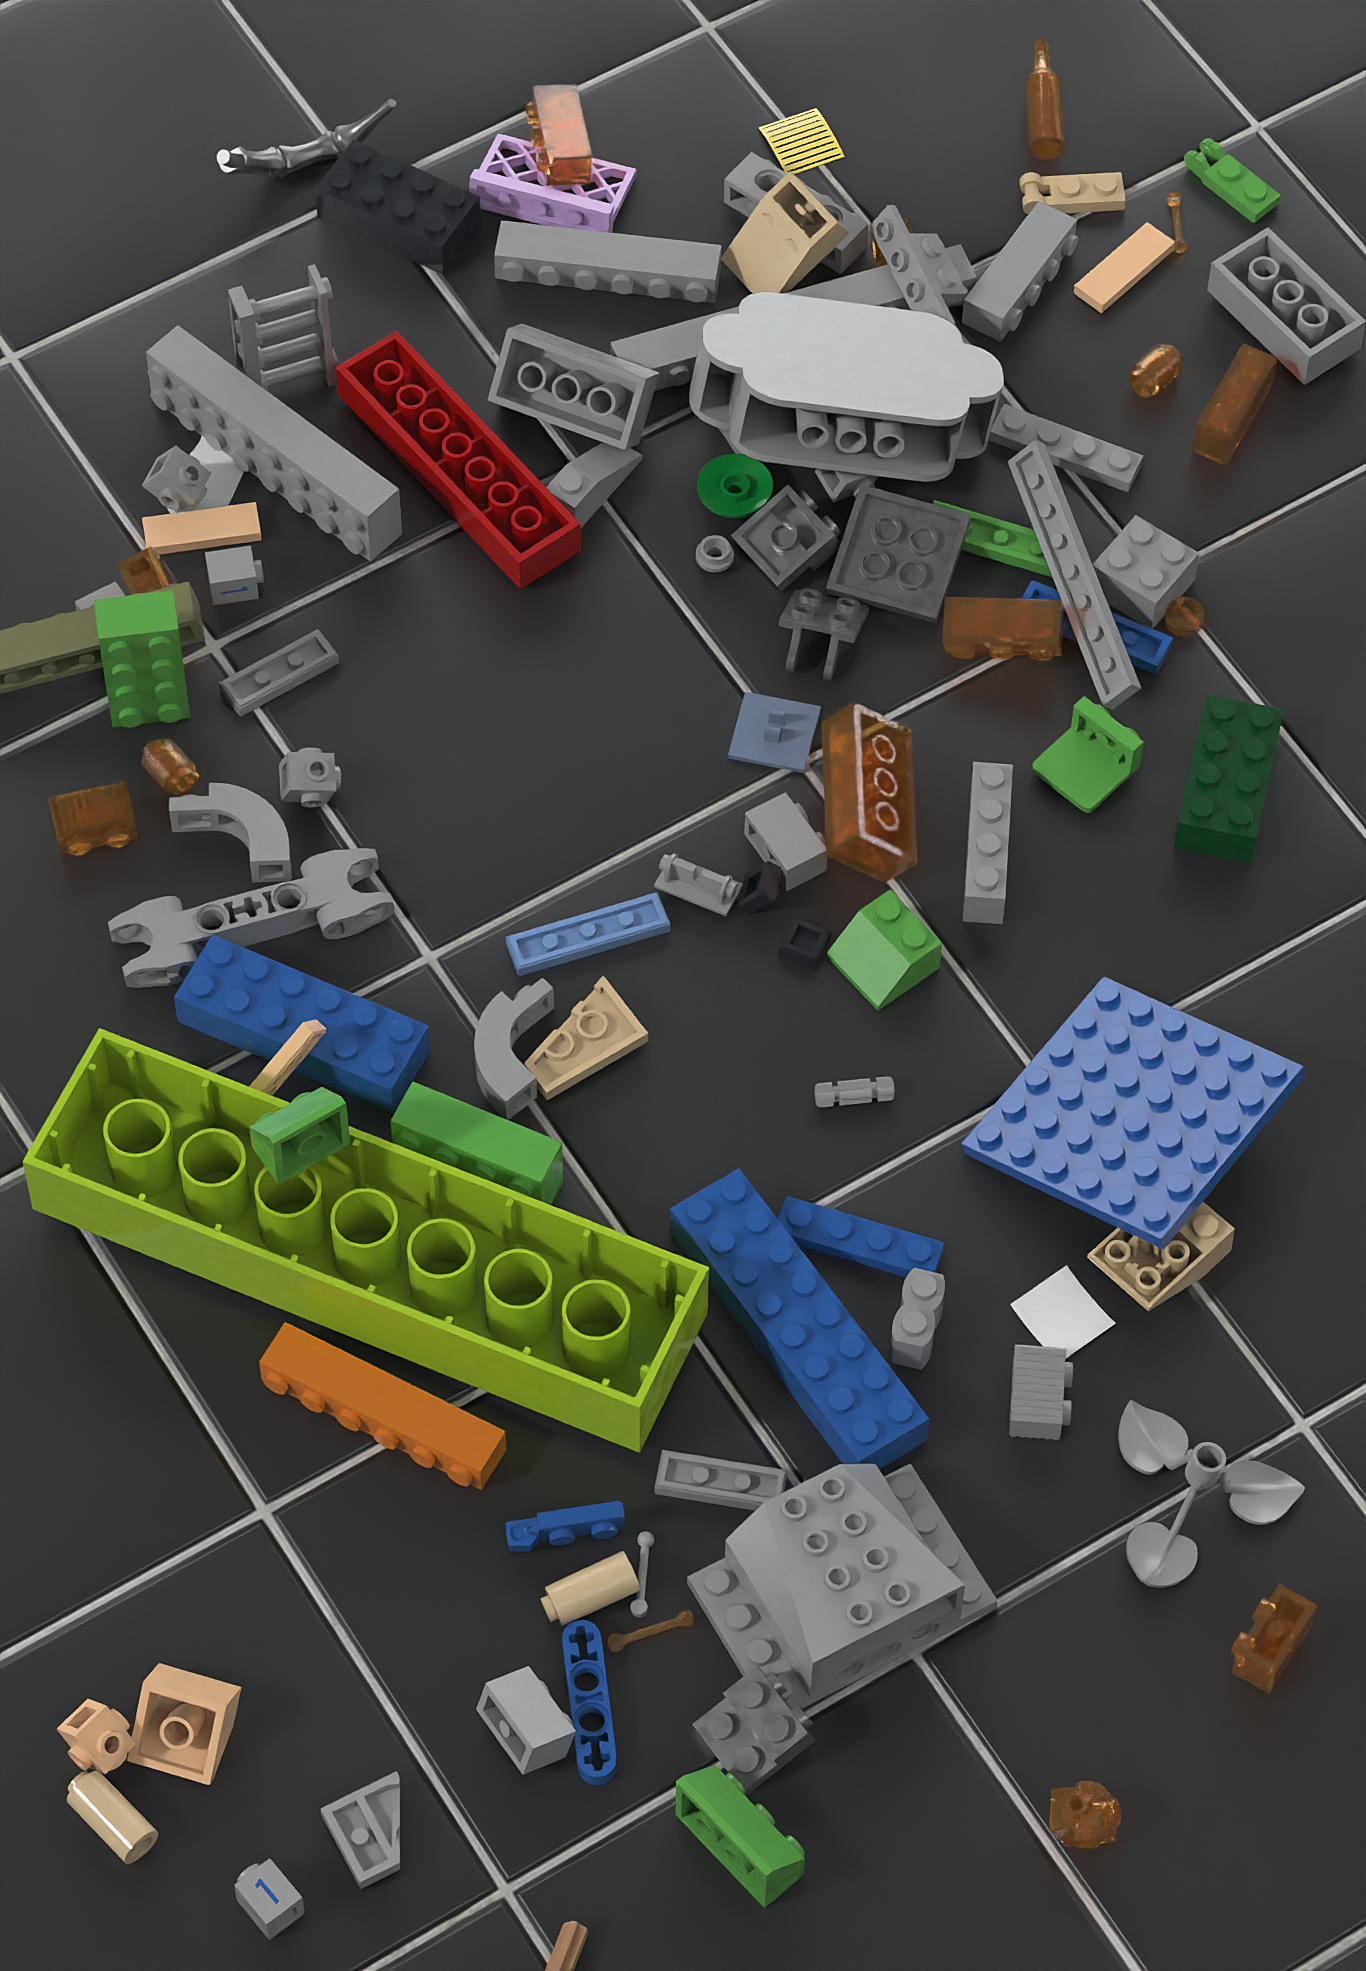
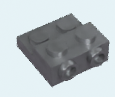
(788, 537)
(755, 1728)

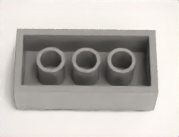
(1286, 305)
(573, 386)

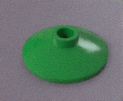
(734, 474)

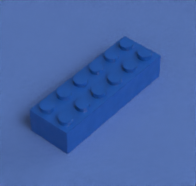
(263, 1002)

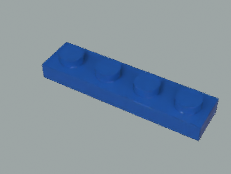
(1144, 645)
(859, 1238)

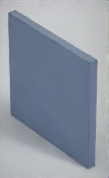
(774, 732)

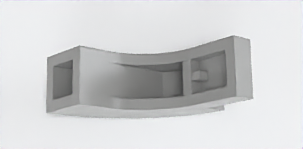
(244, 816)
(499, 1073)

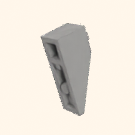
(592, 478)

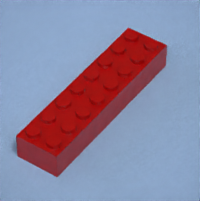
(458, 459)

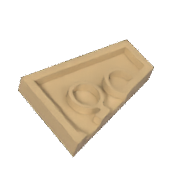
(589, 1040)

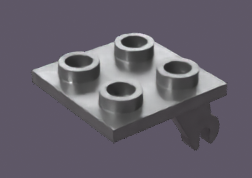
(824, 614)

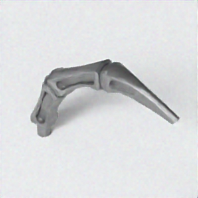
(289, 159)

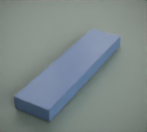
(588, 934)

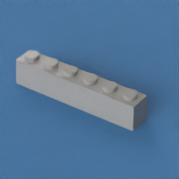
(607, 261)

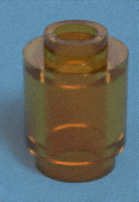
(1155, 370)
(169, 766)

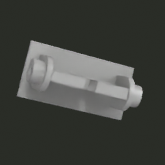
(697, 884)

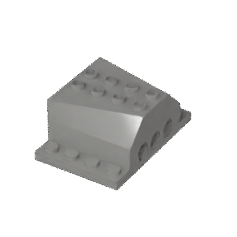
(839, 1580)

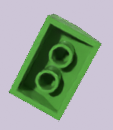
(739, 1833)

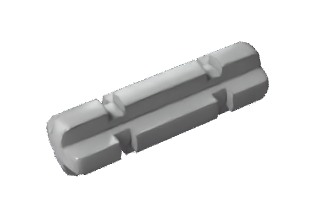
(854, 1091)

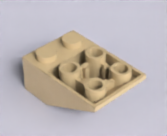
(783, 238)
(1158, 1274)

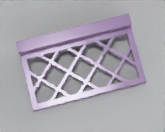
(544, 203)

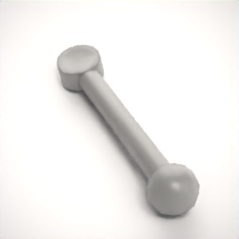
(639, 1606)

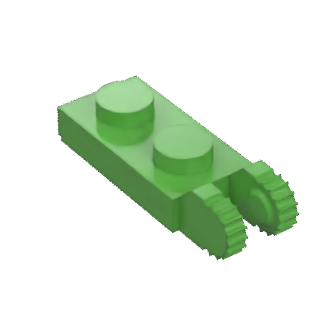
(1232, 181)

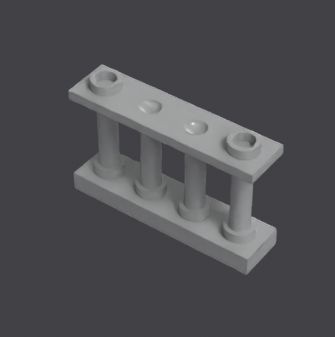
(249, 335)

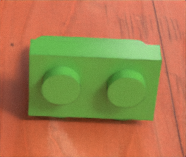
(1090, 757)

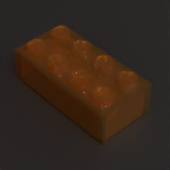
(869, 792)

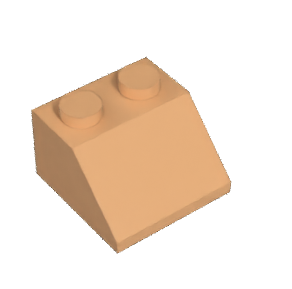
(183, 1723)

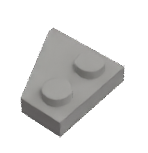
(368, 1829)

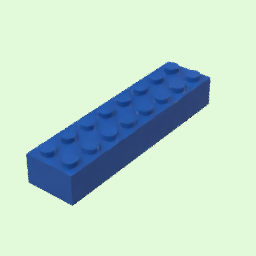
(798, 1323)

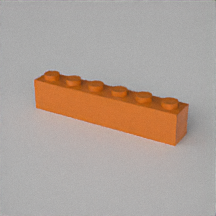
(382, 1406)

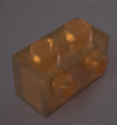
(1273, 1639)

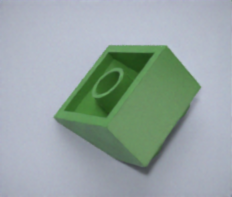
(885, 950)
(301, 1133)

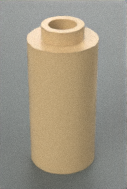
(590, 1589)
(111, 1816)

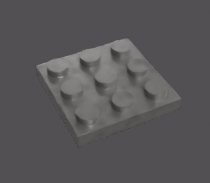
(898, 553)

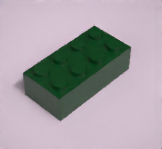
(1228, 778)

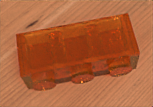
(559, 135)
(1234, 404)
(1003, 627)

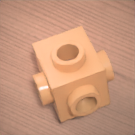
(97, 1737)

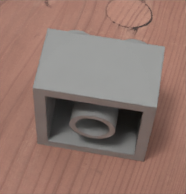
(1145, 571)

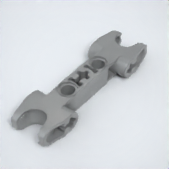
(259, 915)

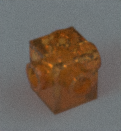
(1084, 1815)

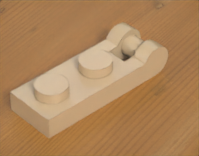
(1074, 192)

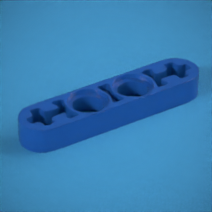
(589, 1702)

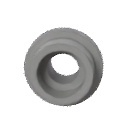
(714, 546)

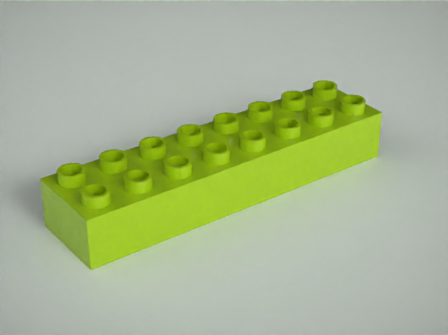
(371, 1242)

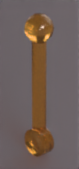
(1174, 200)
(617, 1642)

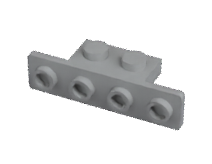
(918, 265)

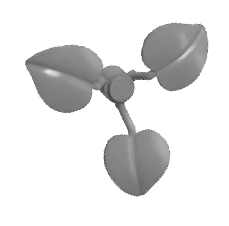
(1154, 1440)

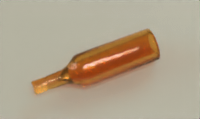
(1044, 107)

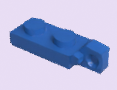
(564, 1525)

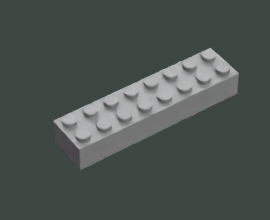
(274, 444)

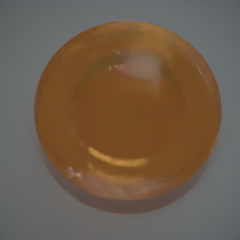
(1184, 616)

